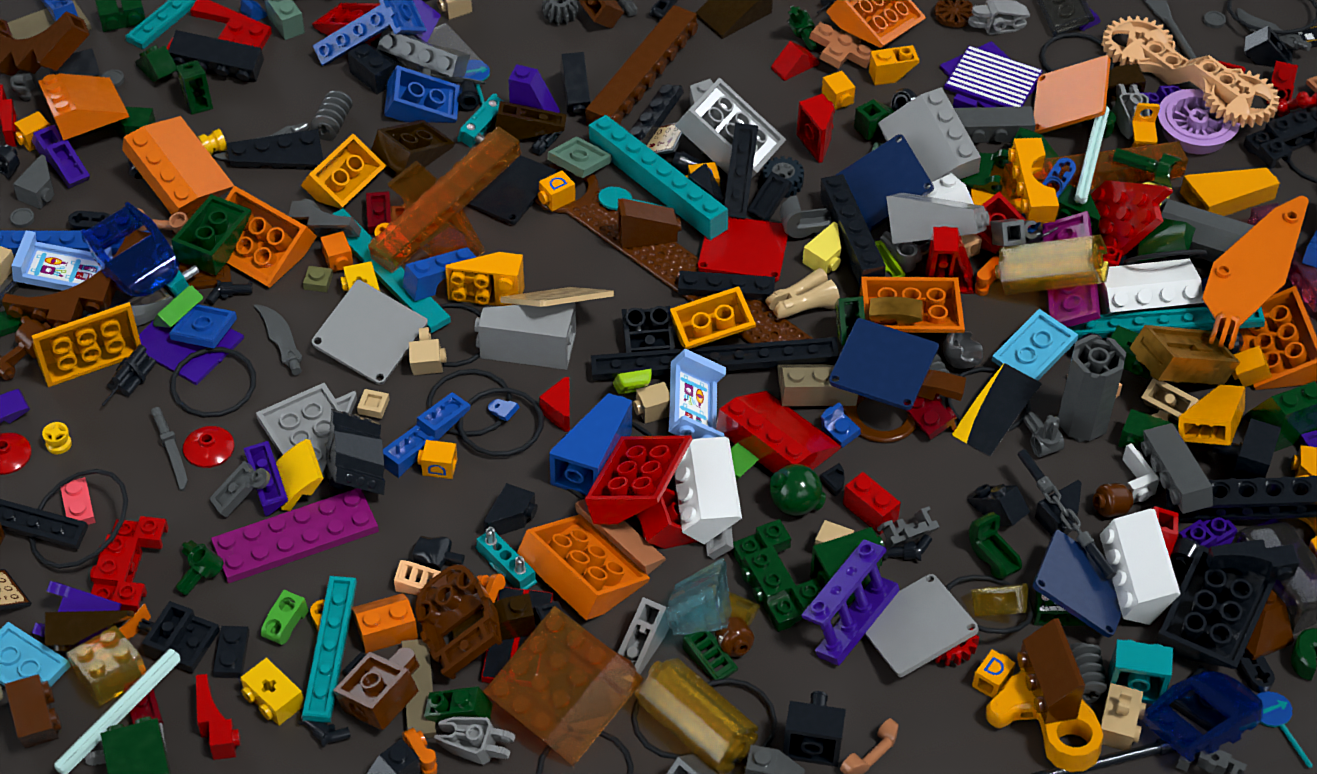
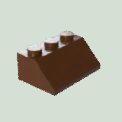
(1052, 673)

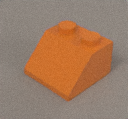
(385, 622)

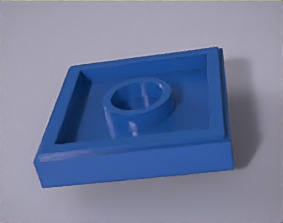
(203, 326)

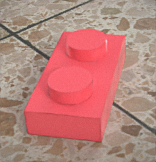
(78, 501)

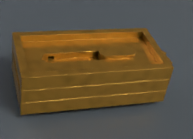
(1183, 355)

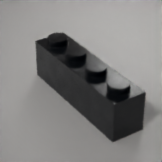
(217, 55)

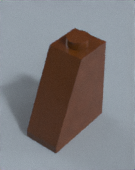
(646, 224)

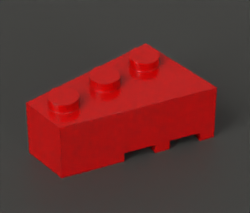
(949, 258)

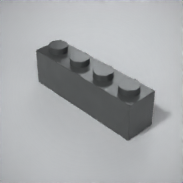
(995, 123)
(1177, 468)

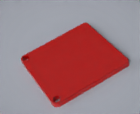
(745, 249)

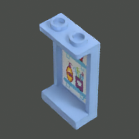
(52, 264)
(694, 395)

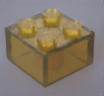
(107, 664)

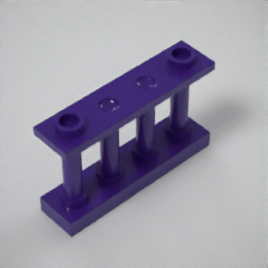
(862, 613)

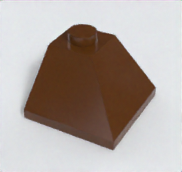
(1272, 629)

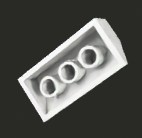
(1151, 287)
(707, 489)
(1142, 566)

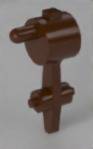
(25, 345)

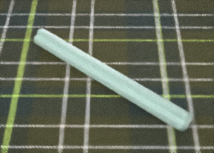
(1091, 158)
(117, 711)

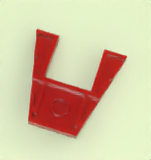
(238, 28)

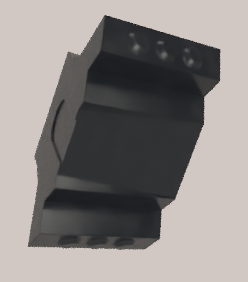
(355, 453)

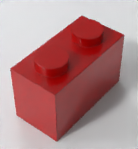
(870, 501)

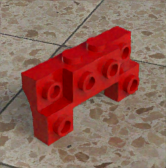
(120, 559)

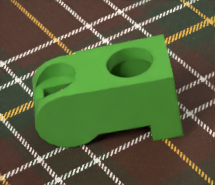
(284, 617)

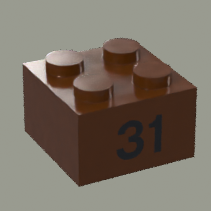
(32, 711)

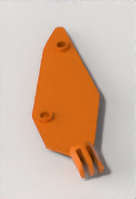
(1253, 269)

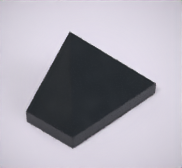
(706, 181)

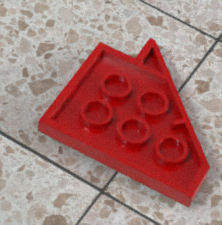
(1128, 212)

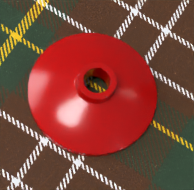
(208, 446)
(14, 452)

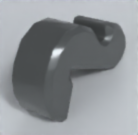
(803, 223)

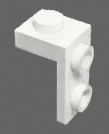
(1147, 479)

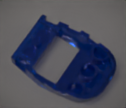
(139, 268)
(1222, 692)

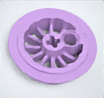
(1191, 123)

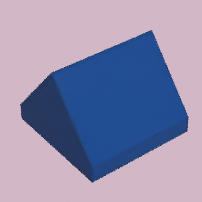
(252, 9)

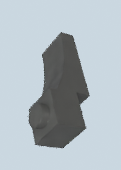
(321, 222)

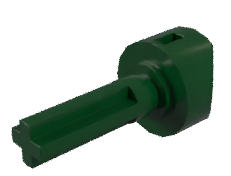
(1160, 168)

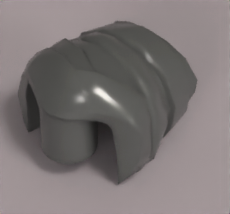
(22, 84)

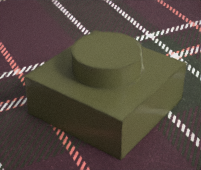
(318, 279)

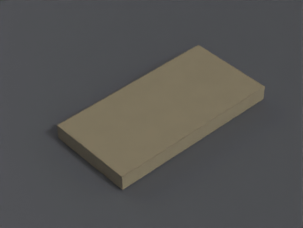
(38, 22)

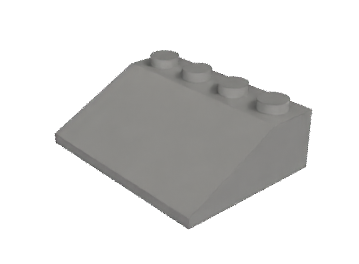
(712, 125)
(934, 135)

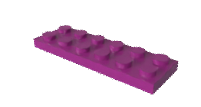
(1078, 303)
(294, 535)

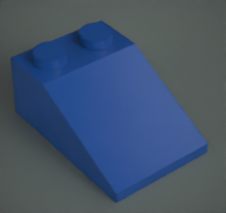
(418, 97)

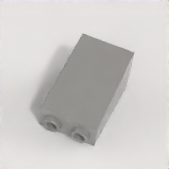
(916, 215)
(527, 334)

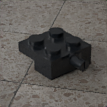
(181, 631)

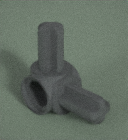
(1045, 437)

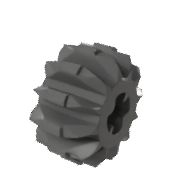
(560, 10)

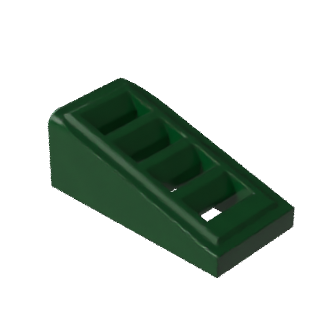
(697, 642)

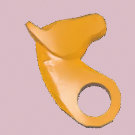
(1017, 703)

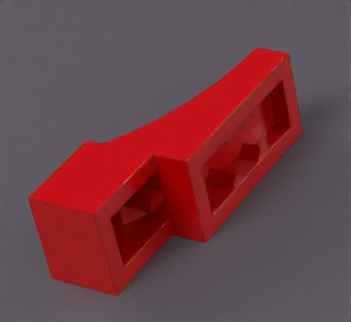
(7, 118)
(211, 723)

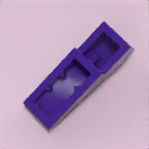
(60, 156)

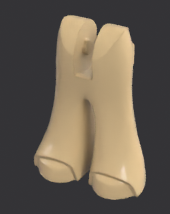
(808, 293)

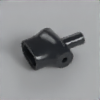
(435, 551)

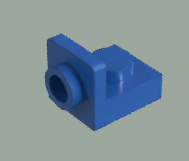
(838, 425)

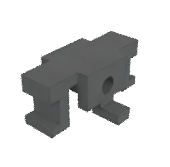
(900, 533)
(1215, 762)

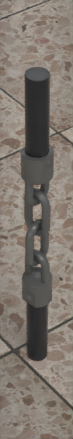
(1084, 538)

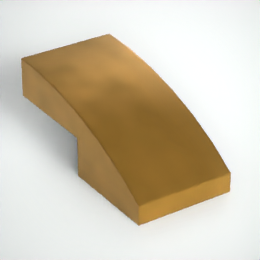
(902, 309)

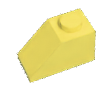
(824, 250)

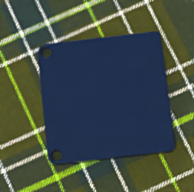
(883, 173)
(883, 364)
(1078, 585)

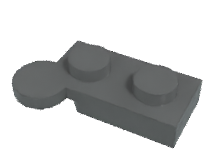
(238, 486)

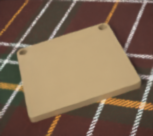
(556, 296)

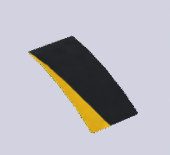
(996, 409)

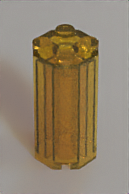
(1052, 264)
(697, 714)

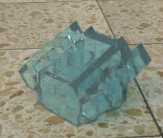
(700, 601)

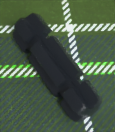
(544, 142)

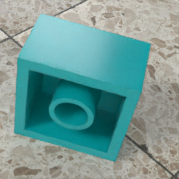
(1141, 668)

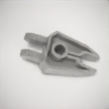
(999, 16)
(1125, 108)
(473, 739)

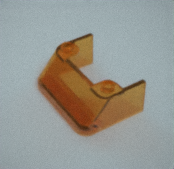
(455, 233)

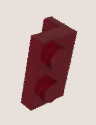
(932, 416)

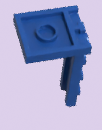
(397, 14)

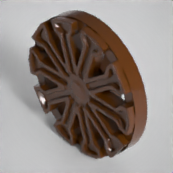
(953, 12)

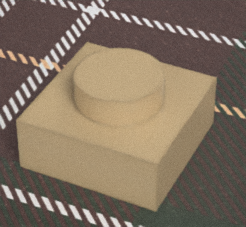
(373, 403)

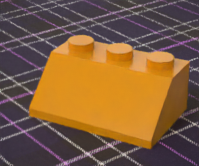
(343, 173)
(711, 318)

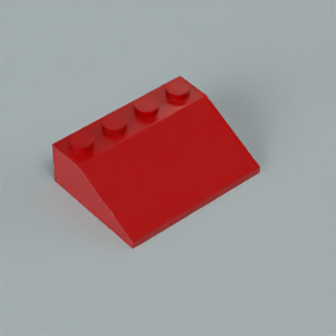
(774, 432)
(635, 476)

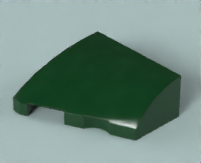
(1168, 236)

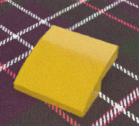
(299, 472)

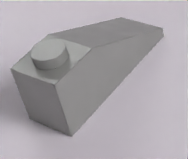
(644, 633)

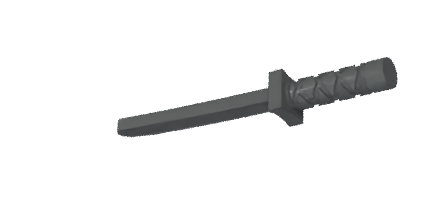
(169, 440)

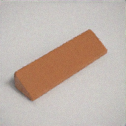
(627, 541)

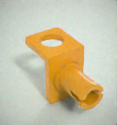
(1144, 126)

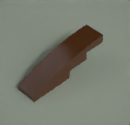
(942, 384)

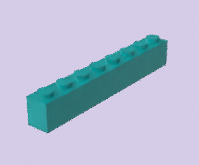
(659, 177)

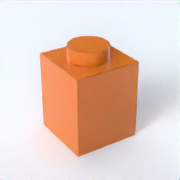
(336, 251)

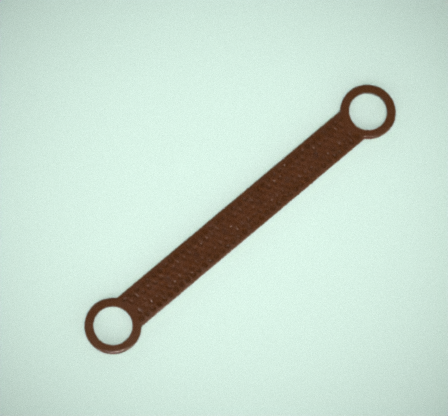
(670, 258)

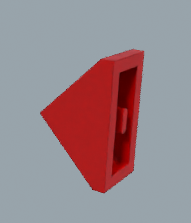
(793, 61)
(556, 404)

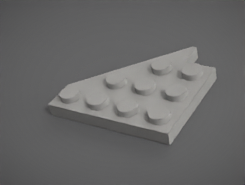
(304, 418)

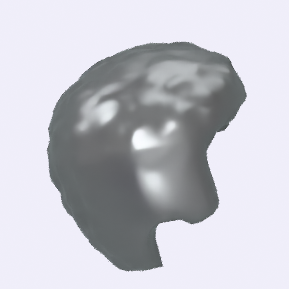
(961, 350)

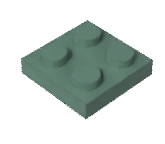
(579, 157)

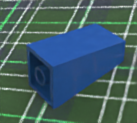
(586, 448)

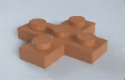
(840, 46)

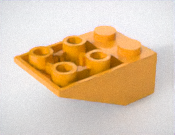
(486, 278)

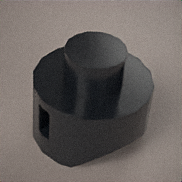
(8, 160)

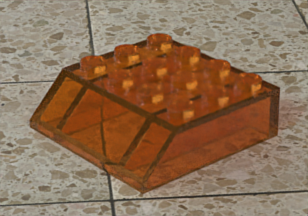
(563, 685)

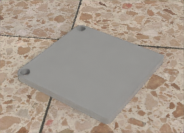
(369, 332)
(920, 626)

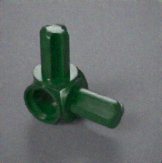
(802, 26)
(202, 562)

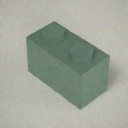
(285, 17)

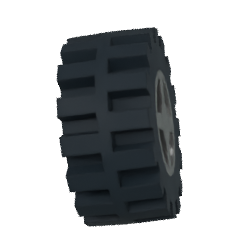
(787, 169)

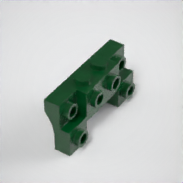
(769, 576)

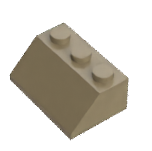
(810, 386)

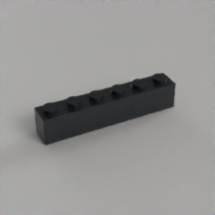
(853, 231)

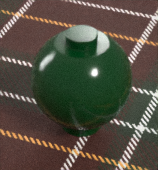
(797, 490)

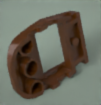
(446, 604)

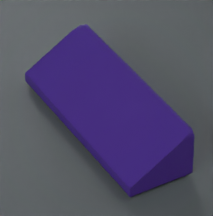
(274, 494)

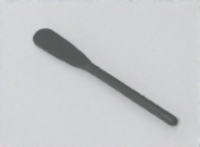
(1163, 11)

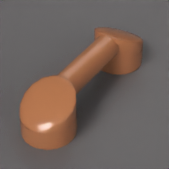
(175, 222)
(855, 765)

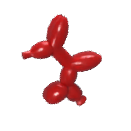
(1301, 101)

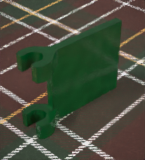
(984, 179)

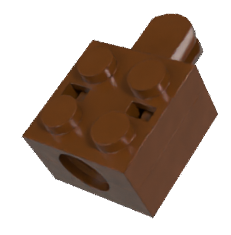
(379, 687)

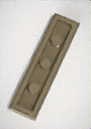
(423, 679)

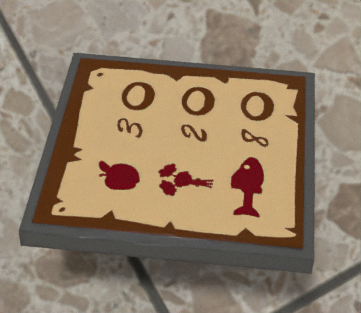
(666, 139)

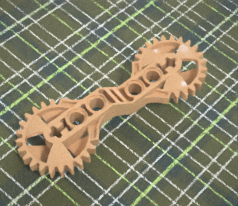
(1224, 89)

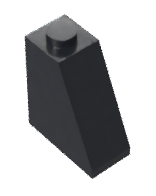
(575, 82)

